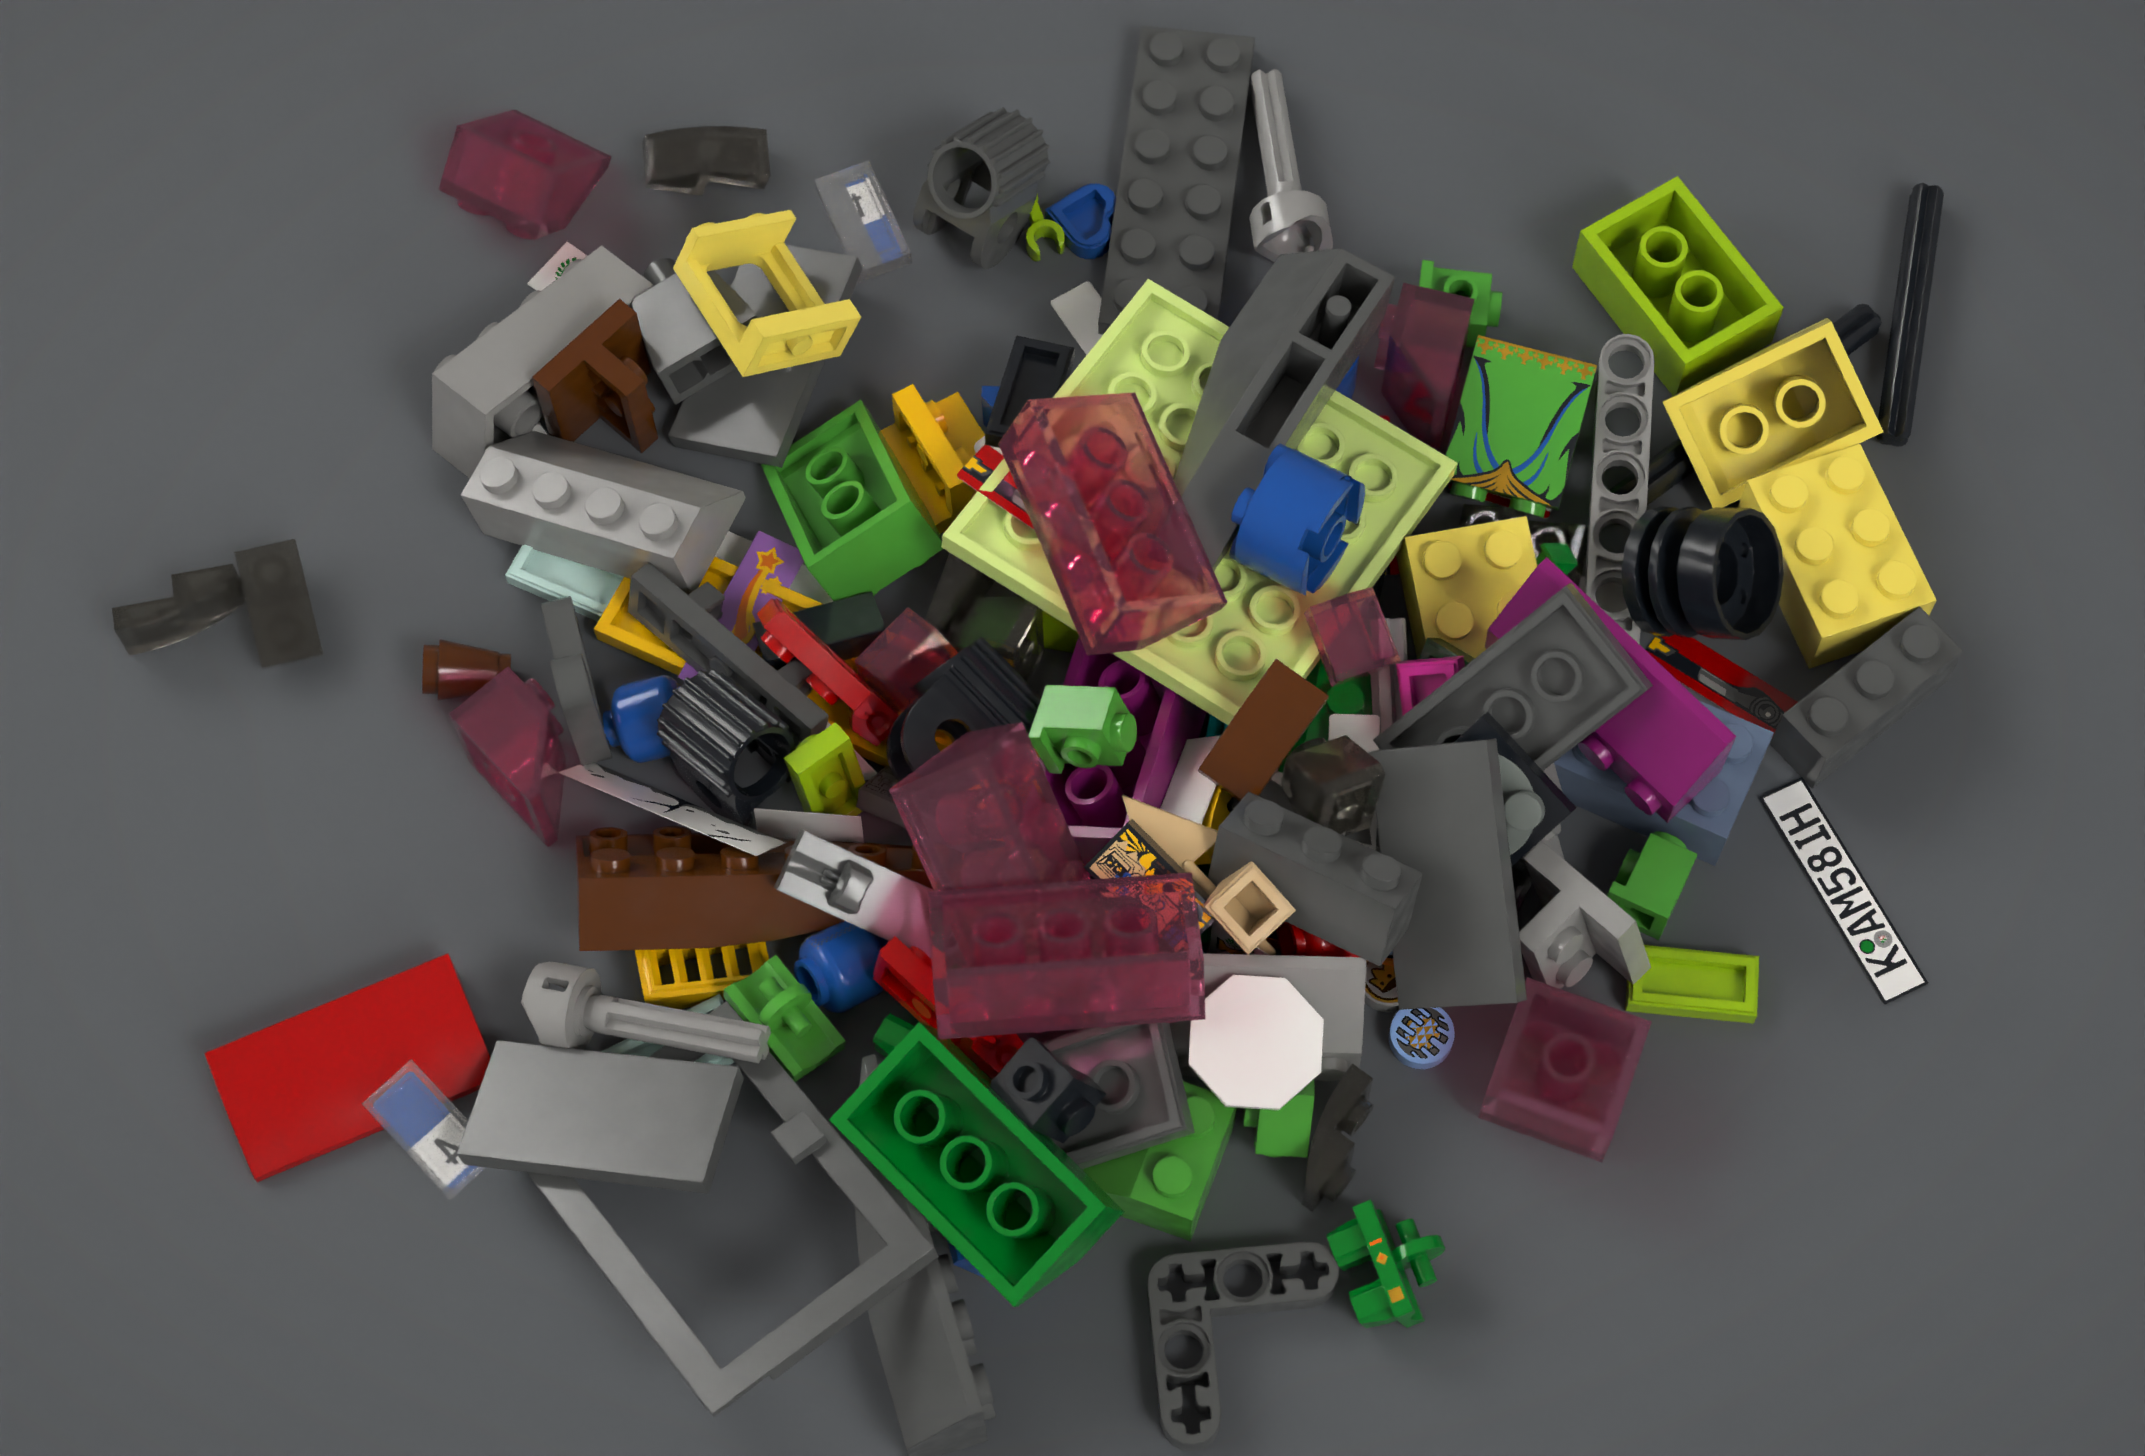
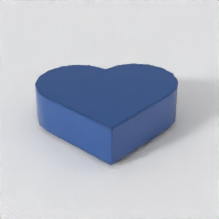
(1085, 219)

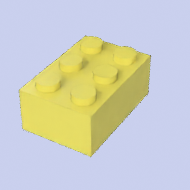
(1841, 554)
(1463, 580)

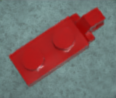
(831, 675)
(909, 979)

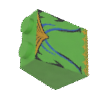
(1518, 425)

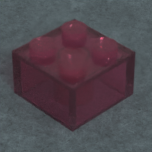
(1565, 1070)

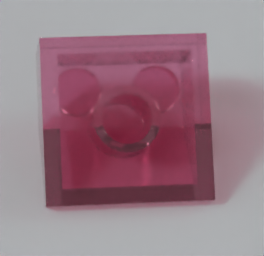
(521, 172)
(1422, 358)
(516, 748)

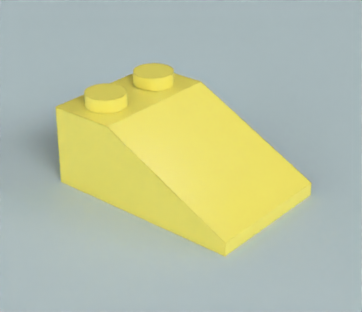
(1772, 412)

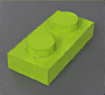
(826, 773)

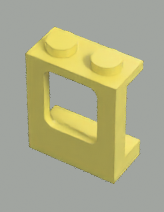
(771, 342)

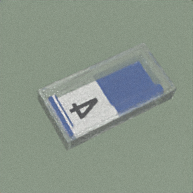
(863, 220)
(424, 1127)

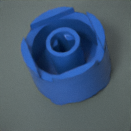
(1296, 520)

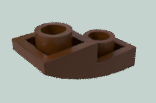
(1263, 732)

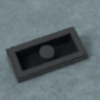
(843, 625)

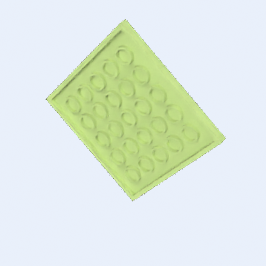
(1165, 356)

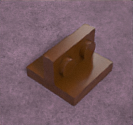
(600, 378)

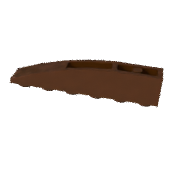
(697, 891)

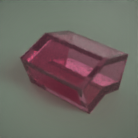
(1351, 636)
(903, 657)

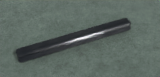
(1910, 314)

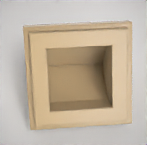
(1248, 907)

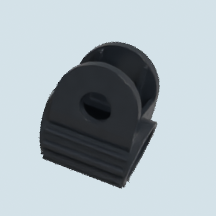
(959, 697)
(707, 730)

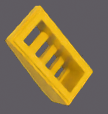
(689, 994)

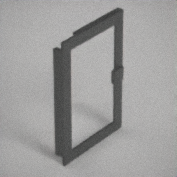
(801, 1134)

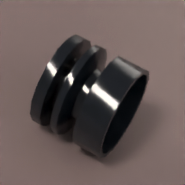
(1703, 572)

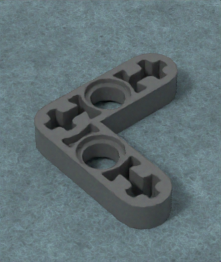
(575, 681)
(1194, 1319)

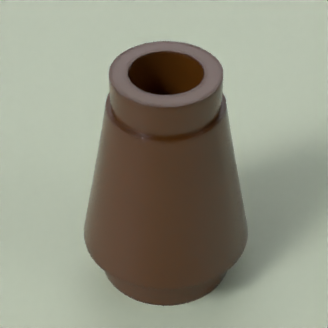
(459, 669)

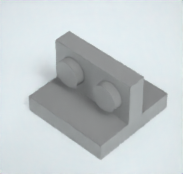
(1576, 926)

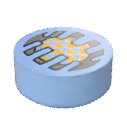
(1421, 1037)

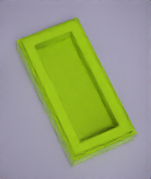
(1697, 985)

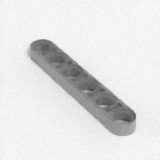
(1616, 450)

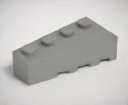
(489, 386)

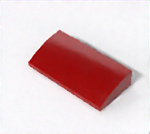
(304, 1079)

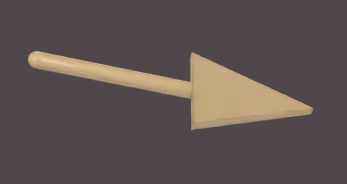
(1181, 840)

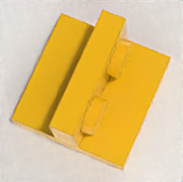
(932, 447)

